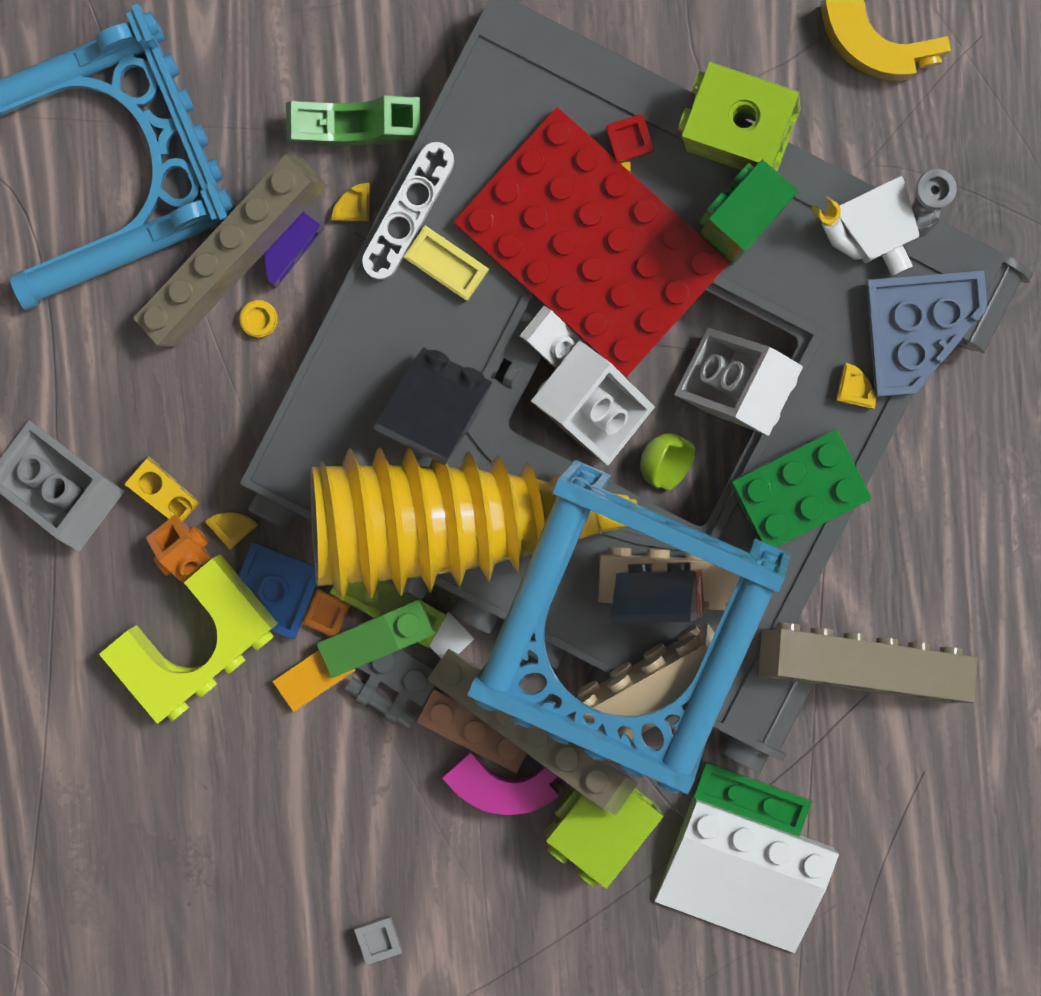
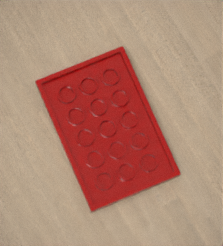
(591, 242)

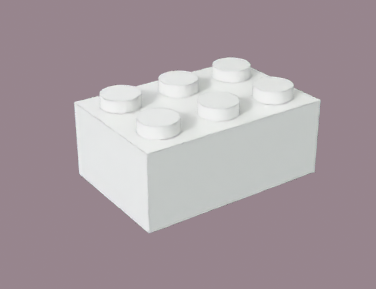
(739, 380)
(593, 402)

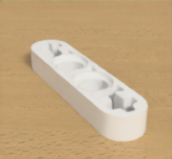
(412, 213)

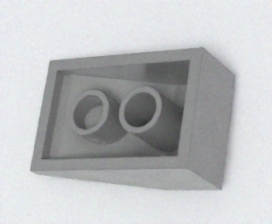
(55, 486)

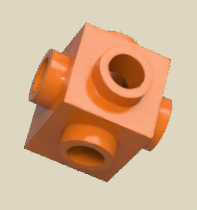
(179, 548)

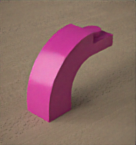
(499, 794)

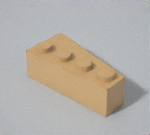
(717, 582)

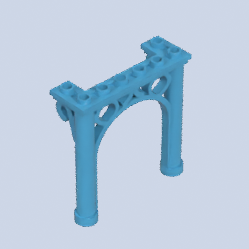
(138, 239)

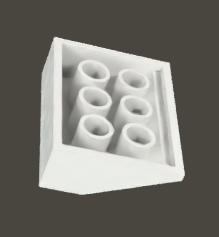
(746, 875)

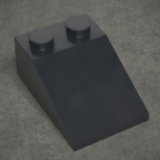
(434, 405)

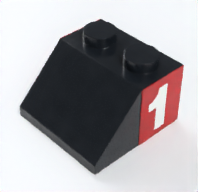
(658, 594)

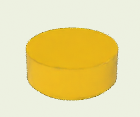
(259, 319)

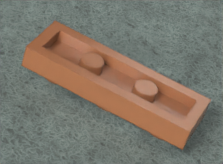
(461, 726)

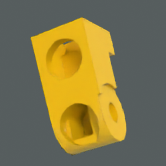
(162, 490)

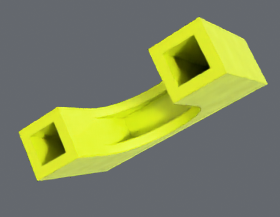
(239, 624)

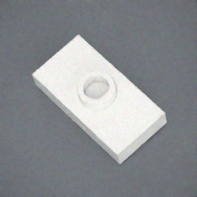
(550, 336)

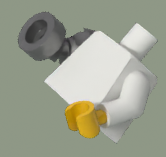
(885, 220)

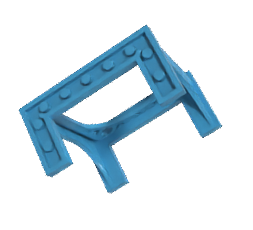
(499, 681)

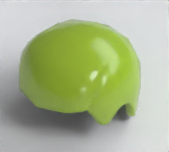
(666, 460)

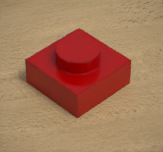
(629, 138)

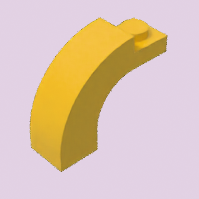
(870, 53)

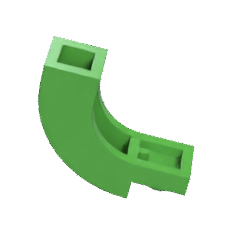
(351, 124)

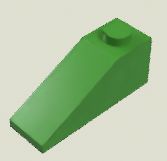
(376, 638)

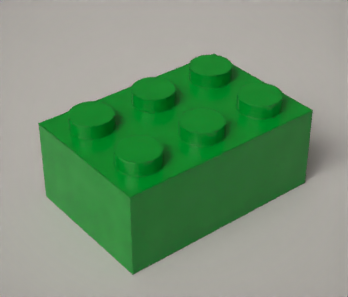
(751, 206)
(800, 489)

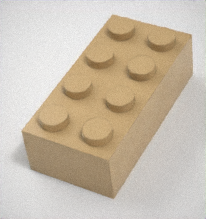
(652, 681)

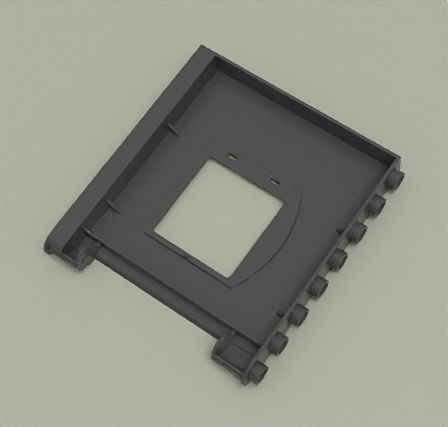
(791, 277)

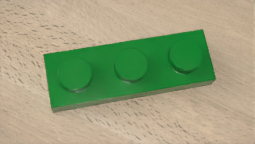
(752, 798)

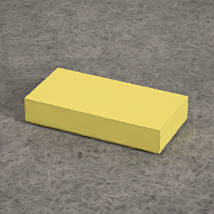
(446, 263)

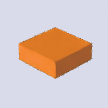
(326, 613)

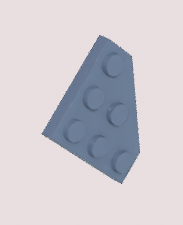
(919, 324)

